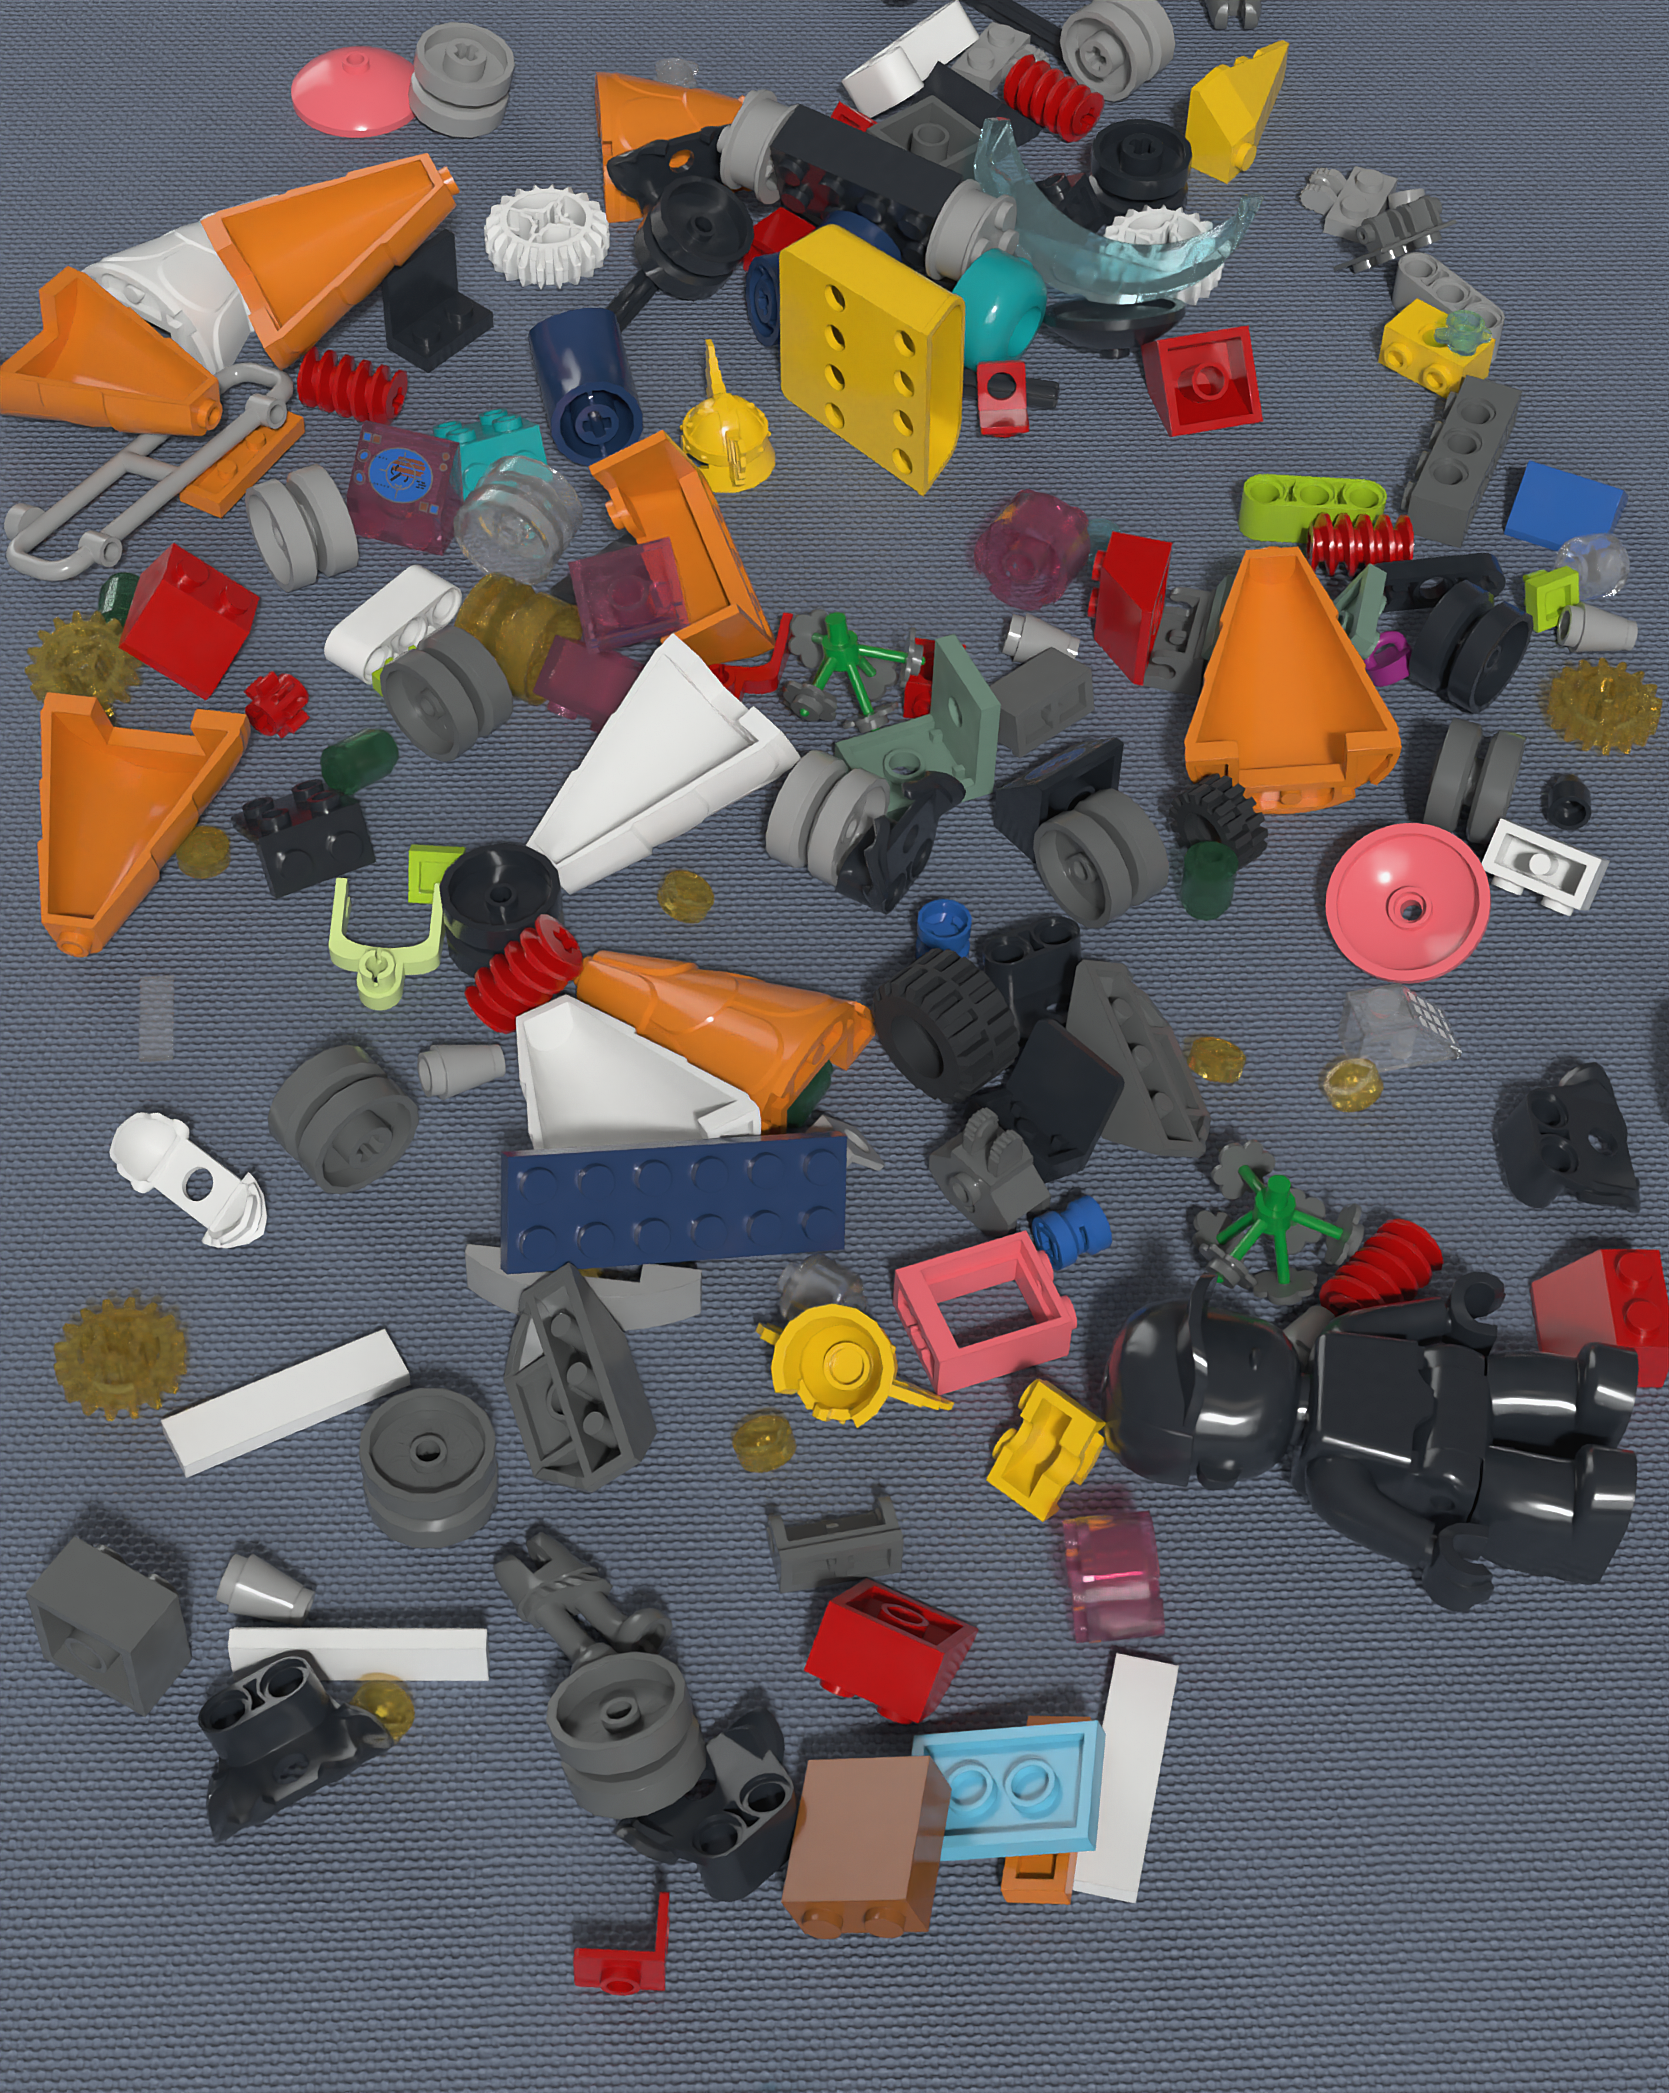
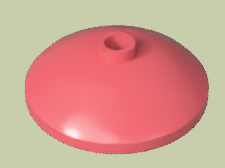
(354, 92)
(1402, 869)

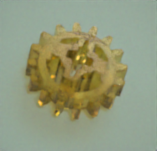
(81, 644)
(1604, 706)
(118, 1356)

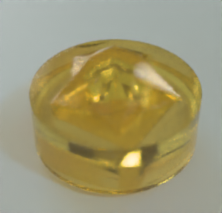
(204, 853)
(685, 896)
(1216, 1060)
(1353, 1085)
(764, 1443)
(388, 1704)

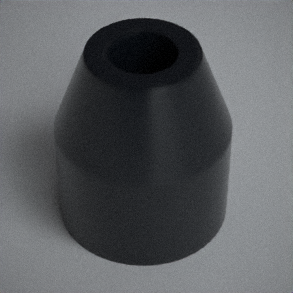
(1569, 803)

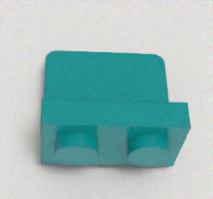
(489, 440)

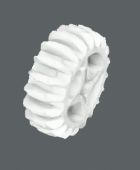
(1163, 227)
(547, 236)

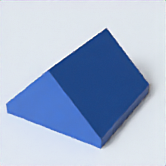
(1560, 506)

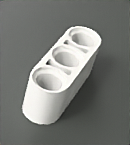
(392, 621)

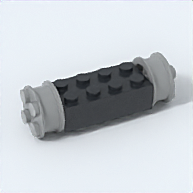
(831, 166)

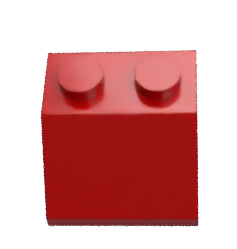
(1203, 381)
(1130, 599)
(188, 620)
(1610, 1300)
(888, 1651)

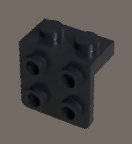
(305, 836)
(1055, 1100)

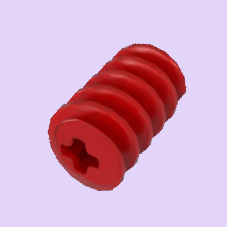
(1052, 98)
(350, 390)
(1358, 543)
(525, 974)
(1384, 1270)

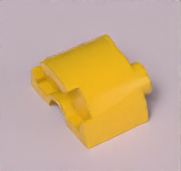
(1048, 1451)

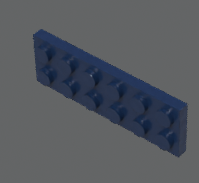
(672, 1201)

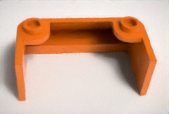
(664, 495)

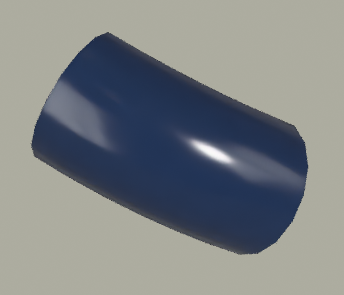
(764, 279)
(586, 384)

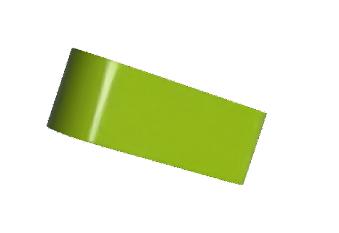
(1284, 505)

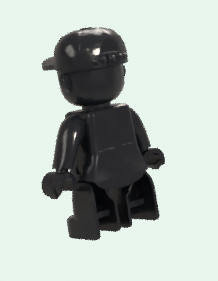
(1391, 1431)

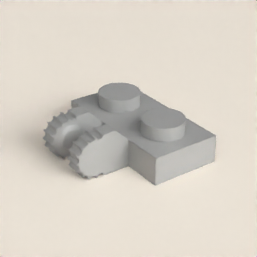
(994, 55)
(1349, 200)

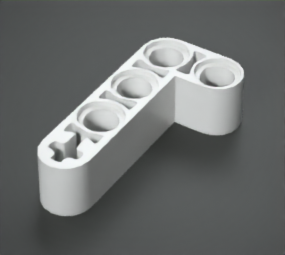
(908, 61)

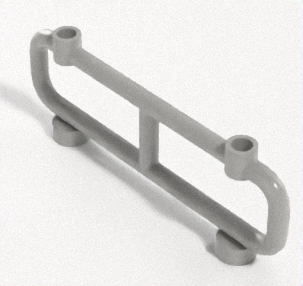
(30, 525)

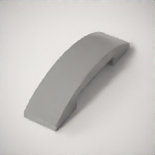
(659, 1298)

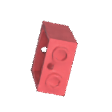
(970, 1270)

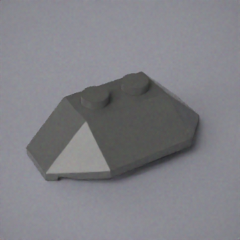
(1124, 1027)
(575, 1386)

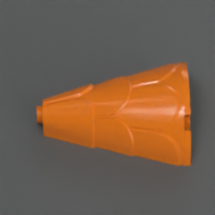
(645, 110)
(327, 246)
(106, 368)
(1288, 695)
(119, 810)
(730, 1024)

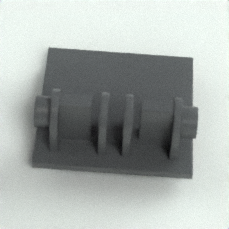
(1398, 232)

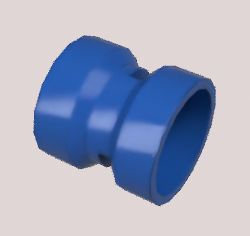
(943, 926)
(1072, 1232)

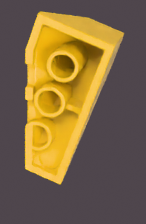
(1232, 109)

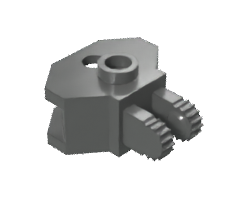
(990, 1172)

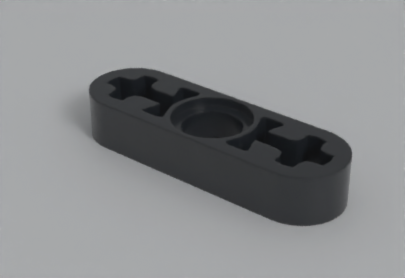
(1478, 568)

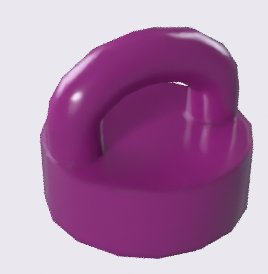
(1391, 663)

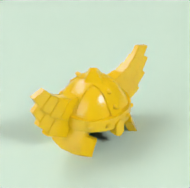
(727, 436)
(840, 1365)

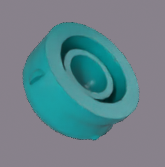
(1002, 307)

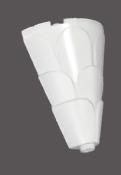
(183, 290)
(659, 769)
(605, 1085)

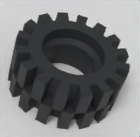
(1219, 814)

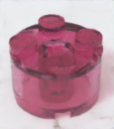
(1033, 549)
(1113, 1577)

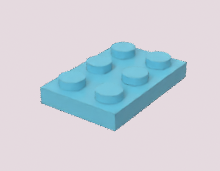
(1019, 1788)

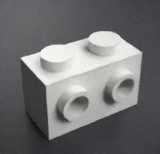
(1544, 865)

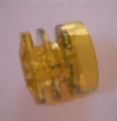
(517, 628)

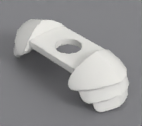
(159, 1155)

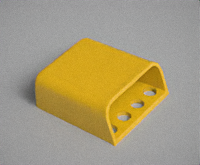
(872, 352)

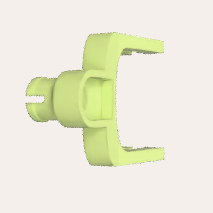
(386, 964)

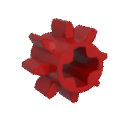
(277, 704)

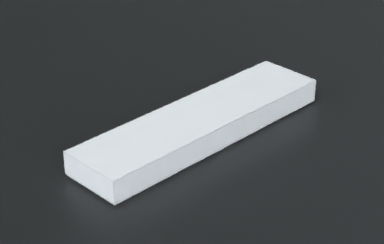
(285, 1402)
(366, 1652)
(1133, 1753)

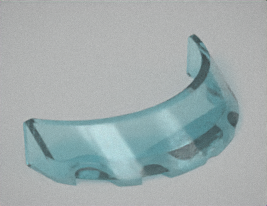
(1089, 263)

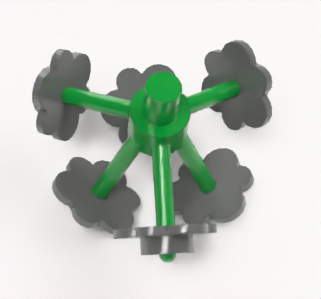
(828, 644)
(1281, 1216)

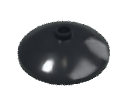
(1113, 326)

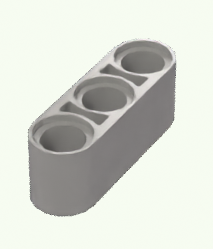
(1432, 282)

